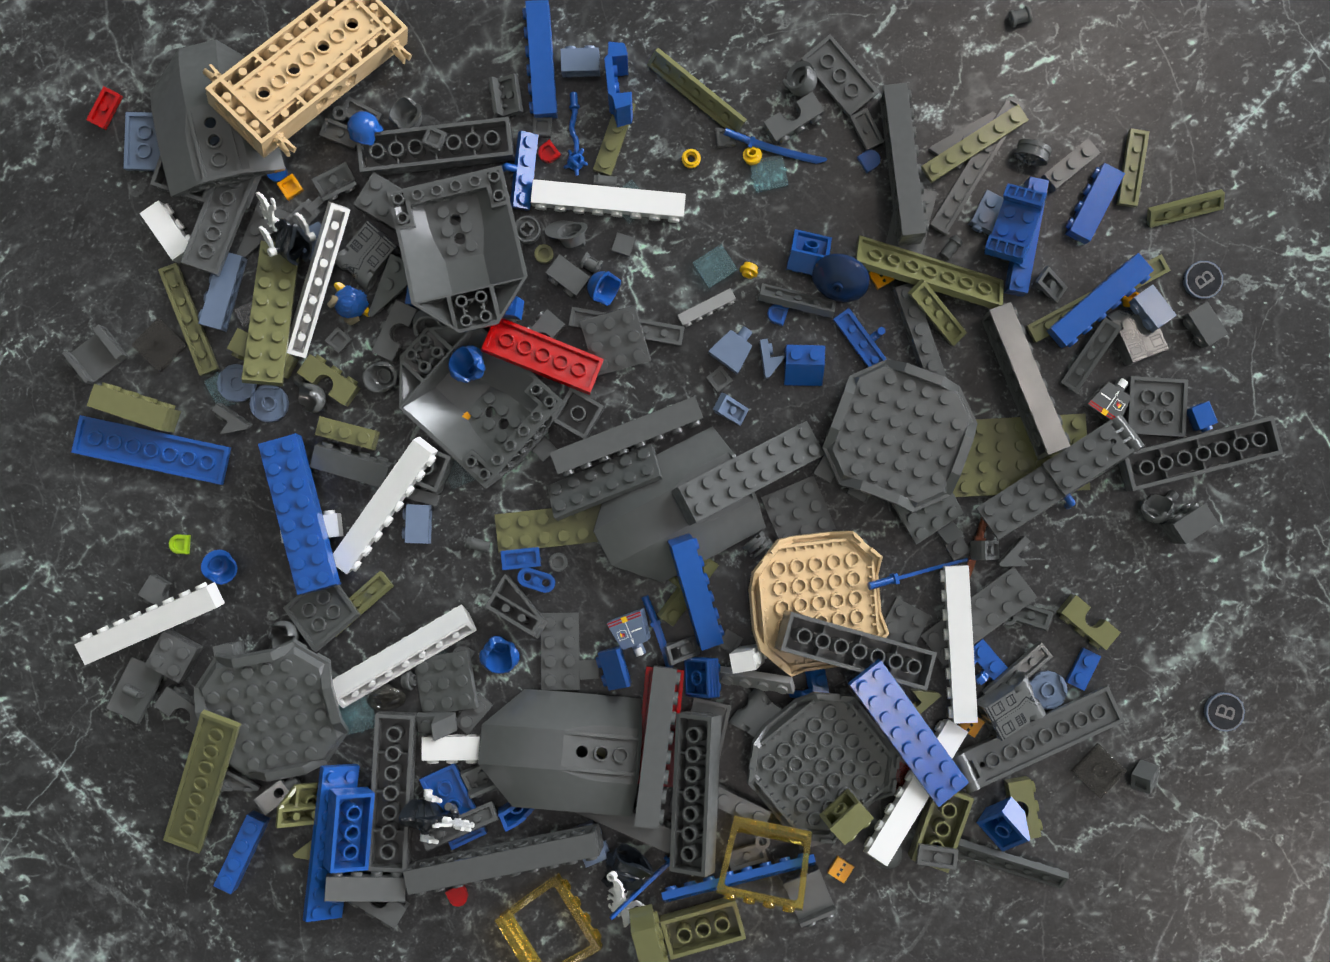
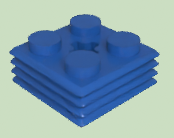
(702, 677)

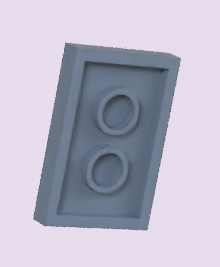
(140, 142)

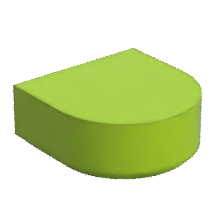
(180, 544)

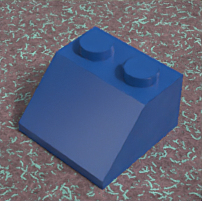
(807, 250)
(804, 365)
(614, 668)
(1005, 824)

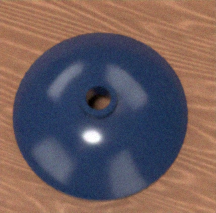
(841, 277)

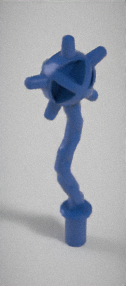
(575, 158)

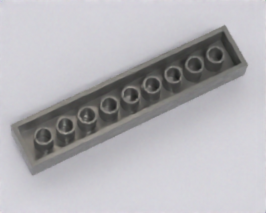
(504, 859)

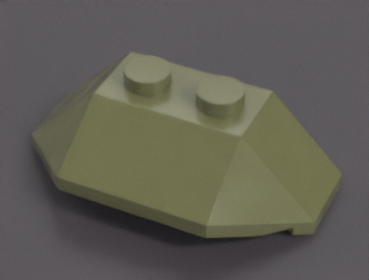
(298, 806)

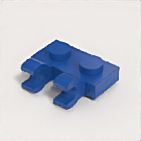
(988, 661)

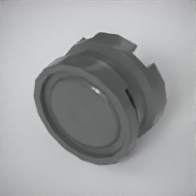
(528, 229)
(753, 545)

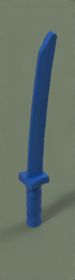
(751, 141)
(894, 578)
(655, 623)
(644, 885)

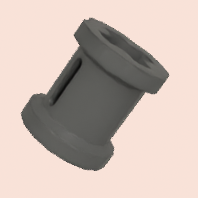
(1020, 16)
(591, 263)

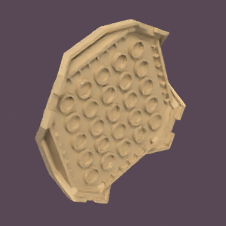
(818, 578)

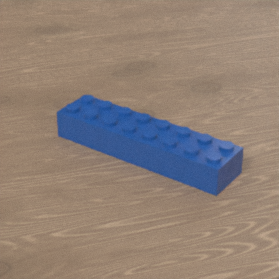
(299, 514)

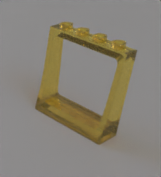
(770, 831)
(519, 941)

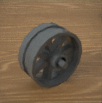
(1032, 152)

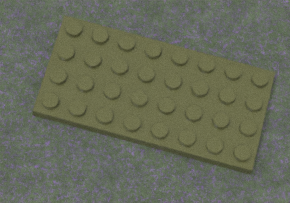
(1005, 454)

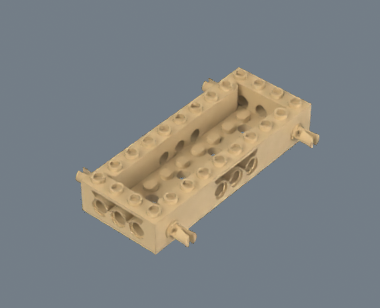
(322, 74)

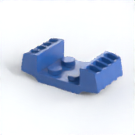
(617, 65)
(1015, 223)

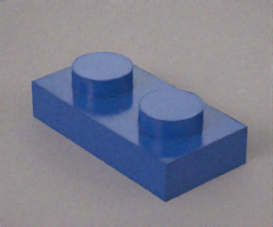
(520, 558)
(1083, 669)

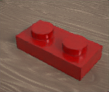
(104, 108)

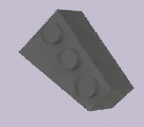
(515, 607)

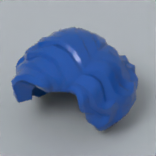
(466, 364)
(499, 655)

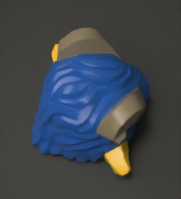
(349, 303)

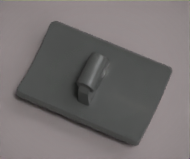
(135, 690)

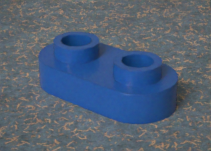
(536, 580)

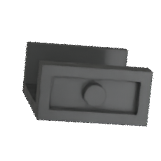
(96, 356)
(817, 899)

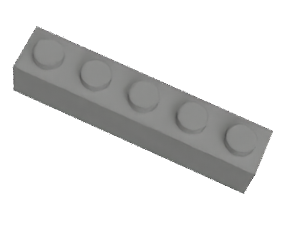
(706, 308)

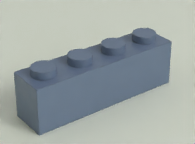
(222, 294)

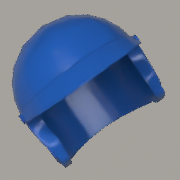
(363, 127)
(603, 287)
(219, 567)

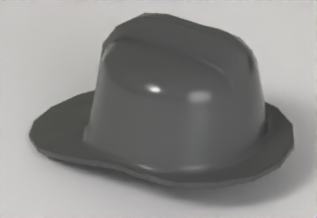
(569, 233)

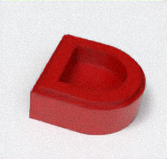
(548, 152)
(457, 896)

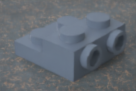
(986, 213)

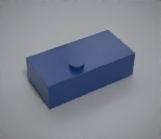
(348, 829)

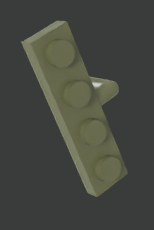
(676, 604)

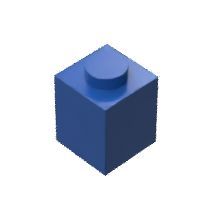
(1201, 416)

